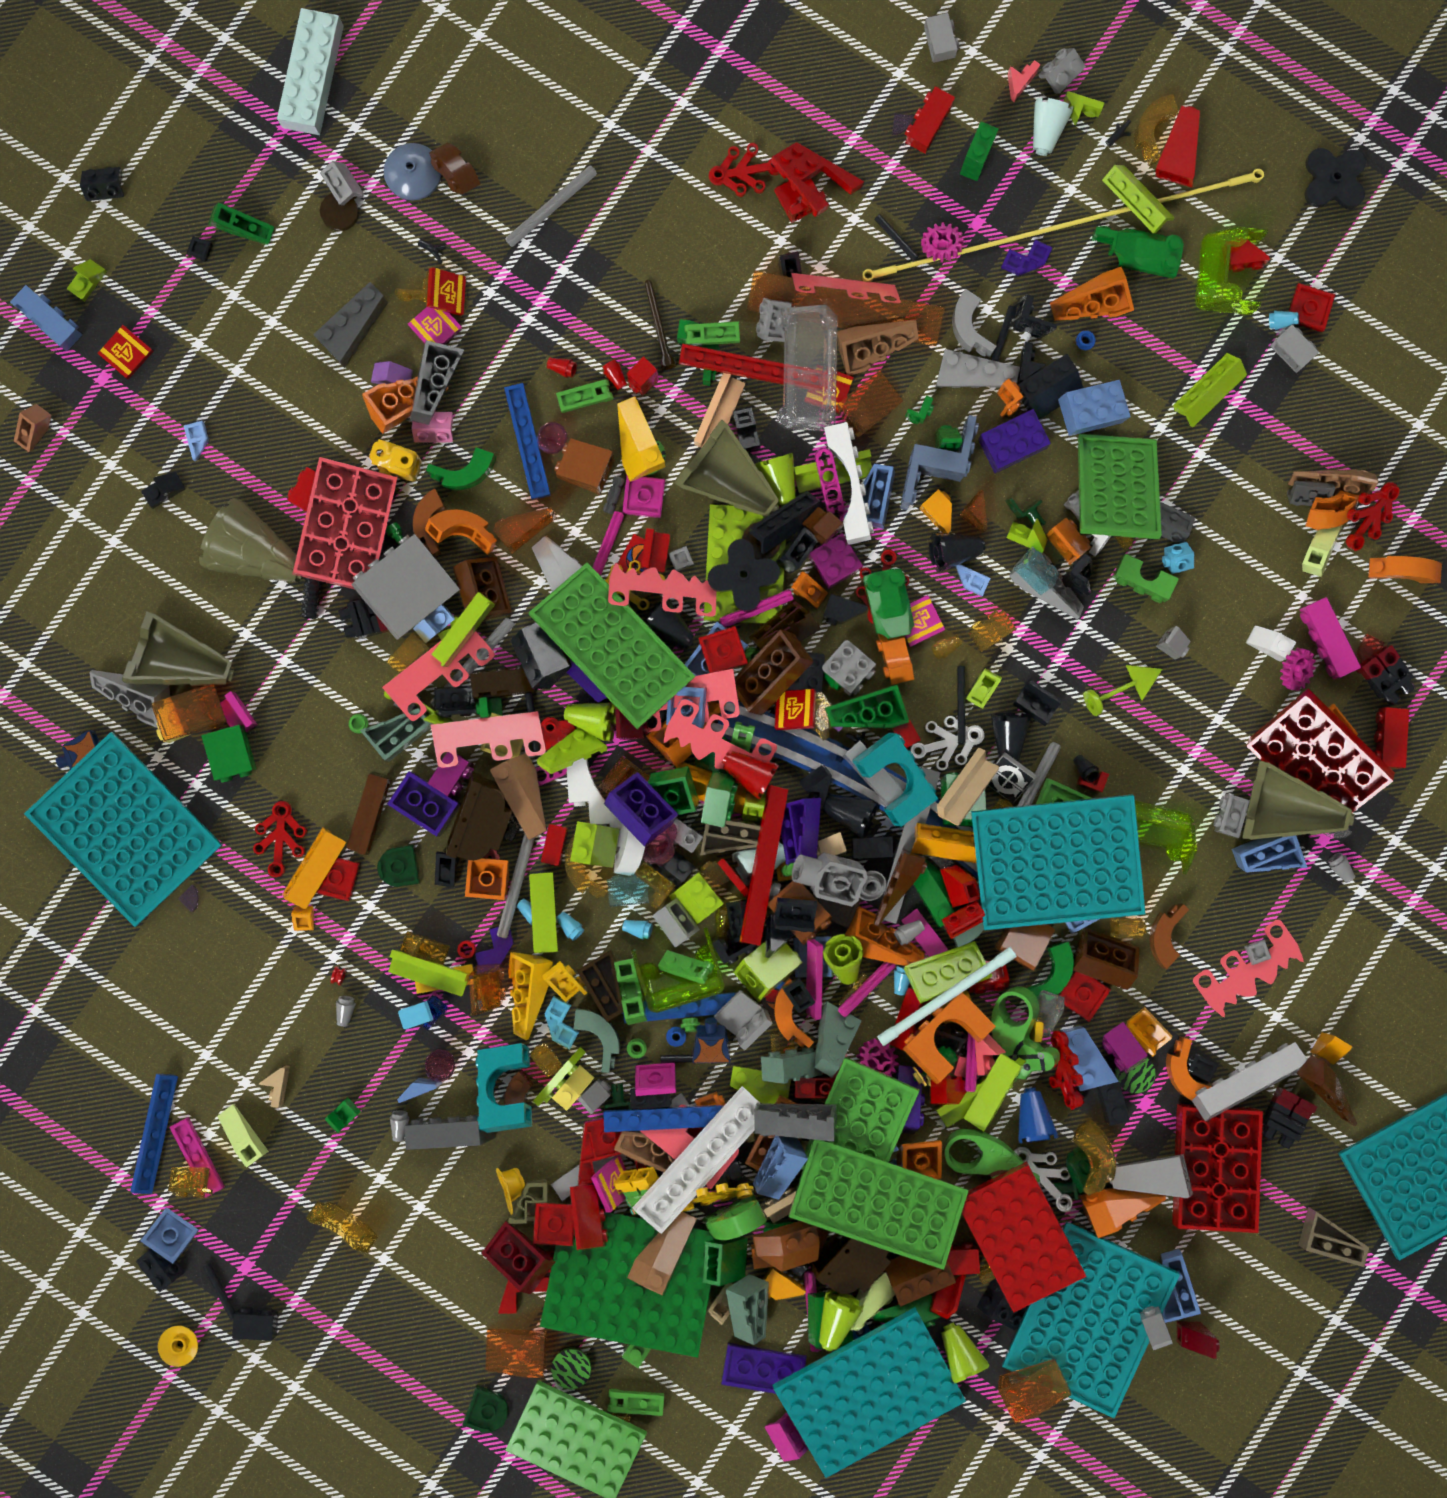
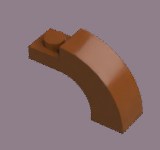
(426, 508)
(1161, 935)

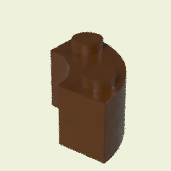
(458, 173)
(823, 525)
(518, 1089)

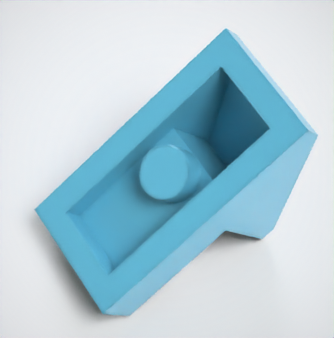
(415, 1015)

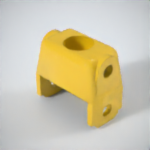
(396, 460)

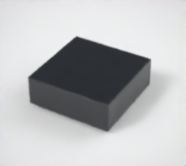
(199, 248)

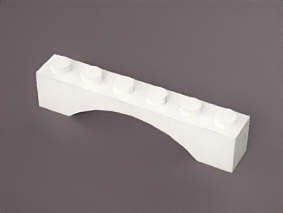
(855, 522)

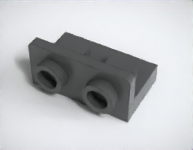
(1305, 492)
(1175, 524)

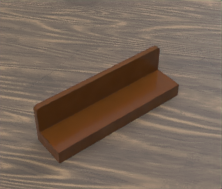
(368, 814)

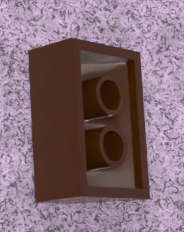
(485, 577)
(1106, 959)
(916, 1279)

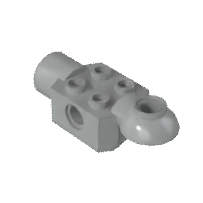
(838, 879)

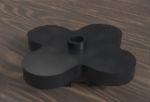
(1335, 178)
(745, 590)

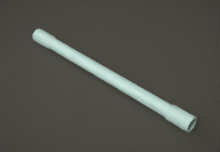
(894, 1031)

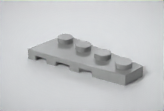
(972, 371)

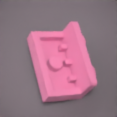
(437, 431)

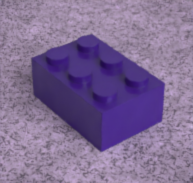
(1014, 441)
(424, 804)
(640, 809)

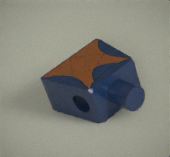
(77, 749)
(711, 1043)

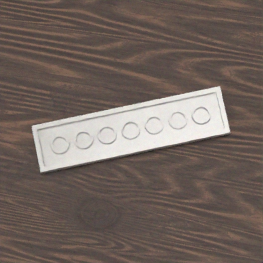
(698, 1162)

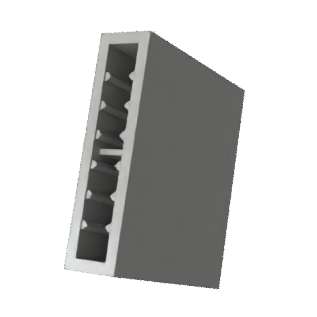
(404, 586)

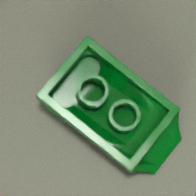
(1149, 252)
(889, 603)

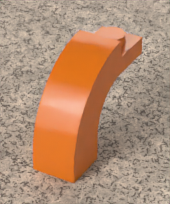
(461, 523)
(1406, 567)
(785, 1023)
(1178, 1072)

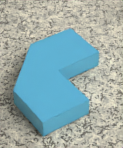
(559, 1031)

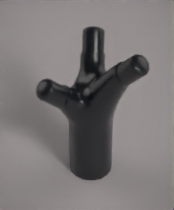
(1119, 132)
(433, 249)
(858, 738)

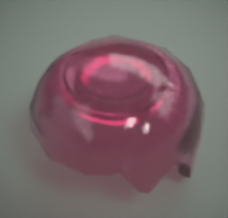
(551, 438)
(439, 1065)

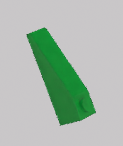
(871, 710)
(934, 894)

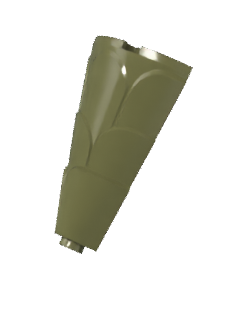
(728, 474)
(246, 546)
(174, 658)
(1291, 807)

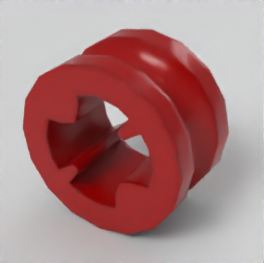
(463, 954)
(338, 975)

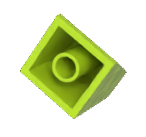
(594, 844)
(698, 898)
(764, 974)

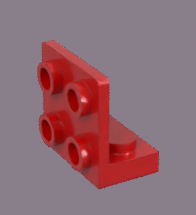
(792, 201)

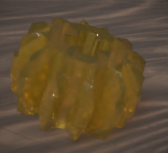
(546, 1059)

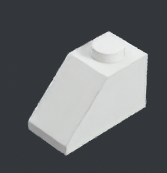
(1271, 643)

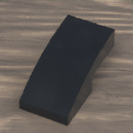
(746, 429)

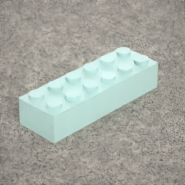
(310, 71)

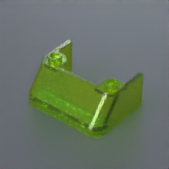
(1212, 286)
(1168, 830)
(669, 991)

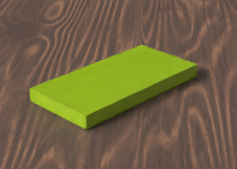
(942, 971)

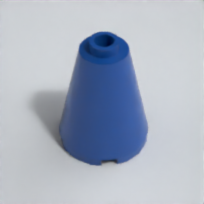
(1034, 1118)

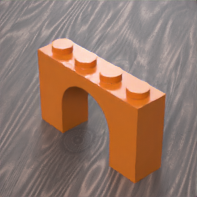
(922, 1046)

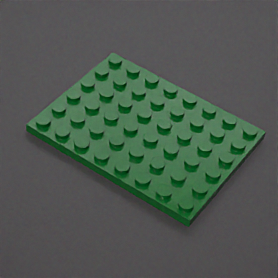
(596, 1299)

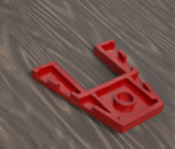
(802, 164)

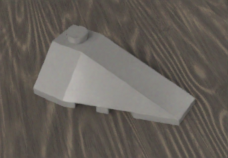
(554, 562)
(1057, 596)
(131, 696)

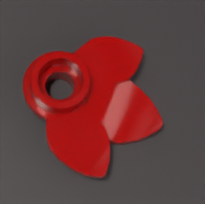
(560, 731)

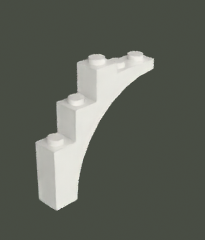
(582, 790)

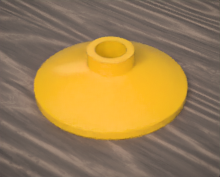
(171, 1352)

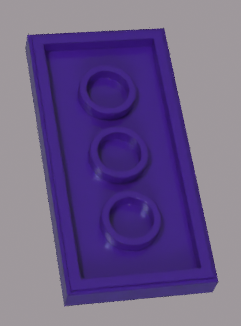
(758, 1367)

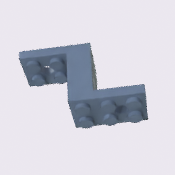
(939, 462)

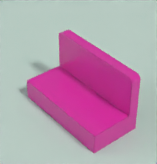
(236, 712)
(786, 1439)

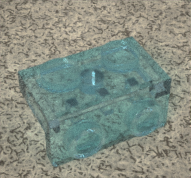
(1037, 571)
(627, 891)

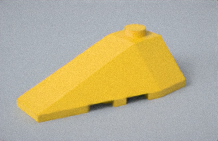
(638, 445)
(528, 990)

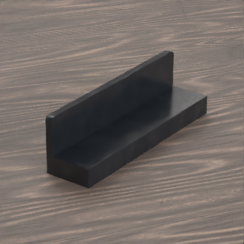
(784, 521)

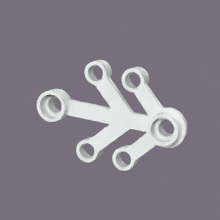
(950, 741)
(1044, 1173)

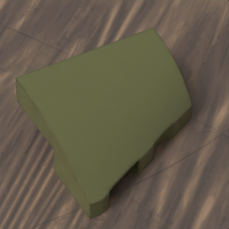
(533, 1193)

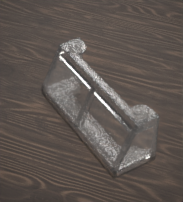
(809, 368)

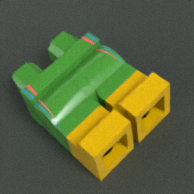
(636, 1184)

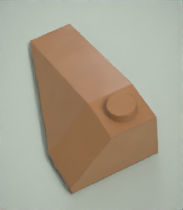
(870, 343)
(1349, 481)
(521, 790)
(643, 1150)
(660, 1257)

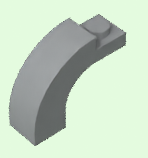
(963, 326)

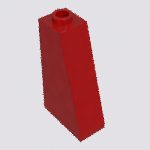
(1179, 154)

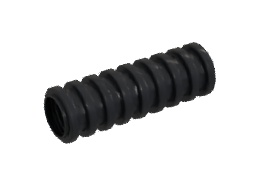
(311, 598)

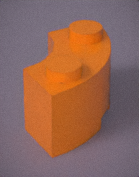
(1331, 511)
(896, 659)

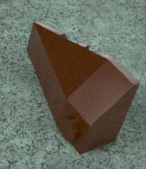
(903, 877)
(1327, 1086)

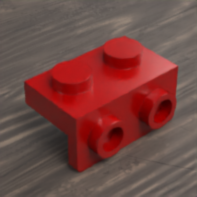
(963, 919)

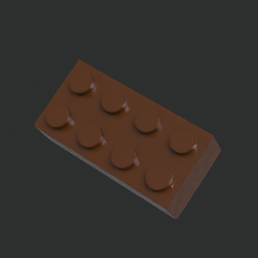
(771, 672)

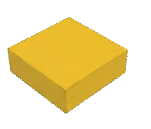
(1037, 1031)

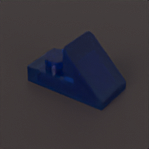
(437, 1010)

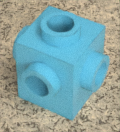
(1178, 558)

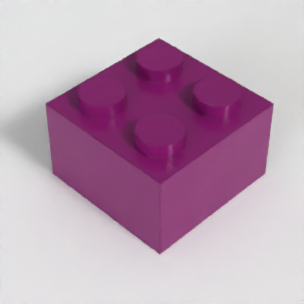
(835, 561)
(450, 779)
(1124, 1048)

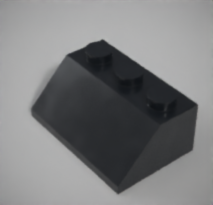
(1048, 385)
(540, 657)

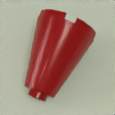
(750, 772)

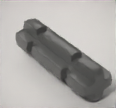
(613, 495)

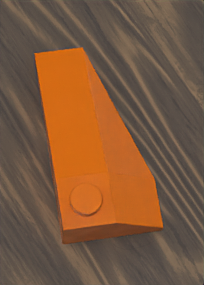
(1100, 296)
(390, 403)
(671, 749)
(880, 942)
(1114, 1207)

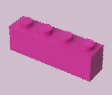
(1329, 638)

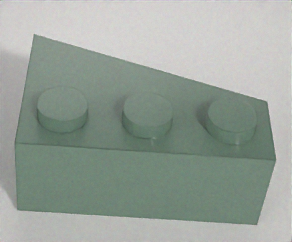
(748, 1308)

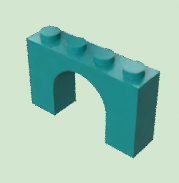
(918, 792)
(491, 1065)

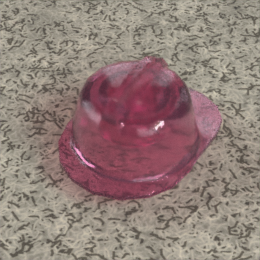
(661, 848)

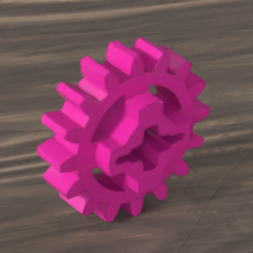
(942, 242)
(1297, 669)
(883, 1055)

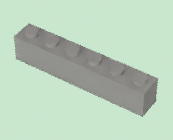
(1249, 1081)

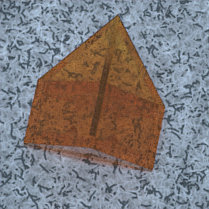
(975, 512)

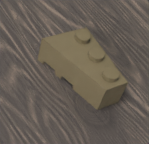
(1329, 1240)

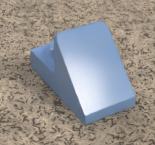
(434, 623)

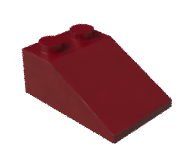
(518, 1258)

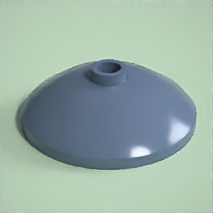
(415, 182)

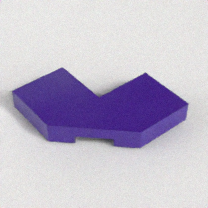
(1021, 264)
(500, 949)

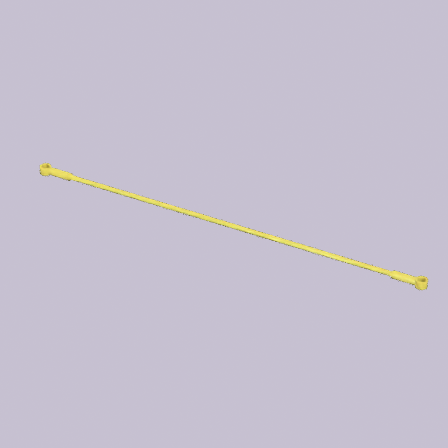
(1231, 182)

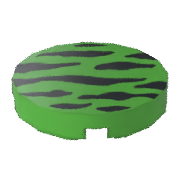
(1138, 1079)
(571, 1368)

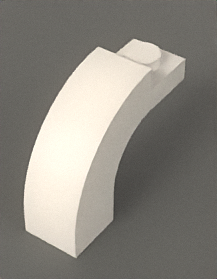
(629, 855)

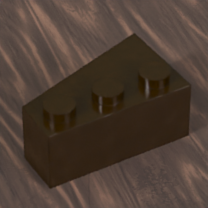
(792, 619)
(500, 683)
(603, 985)

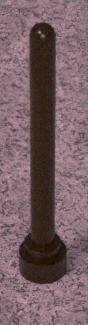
(667, 361)

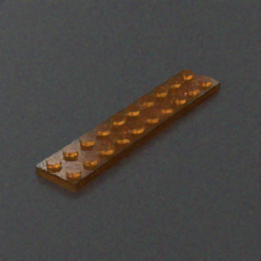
(849, 311)

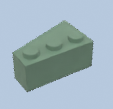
(396, 734)
(834, 1038)
(790, 1065)

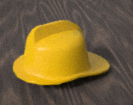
(512, 1184)

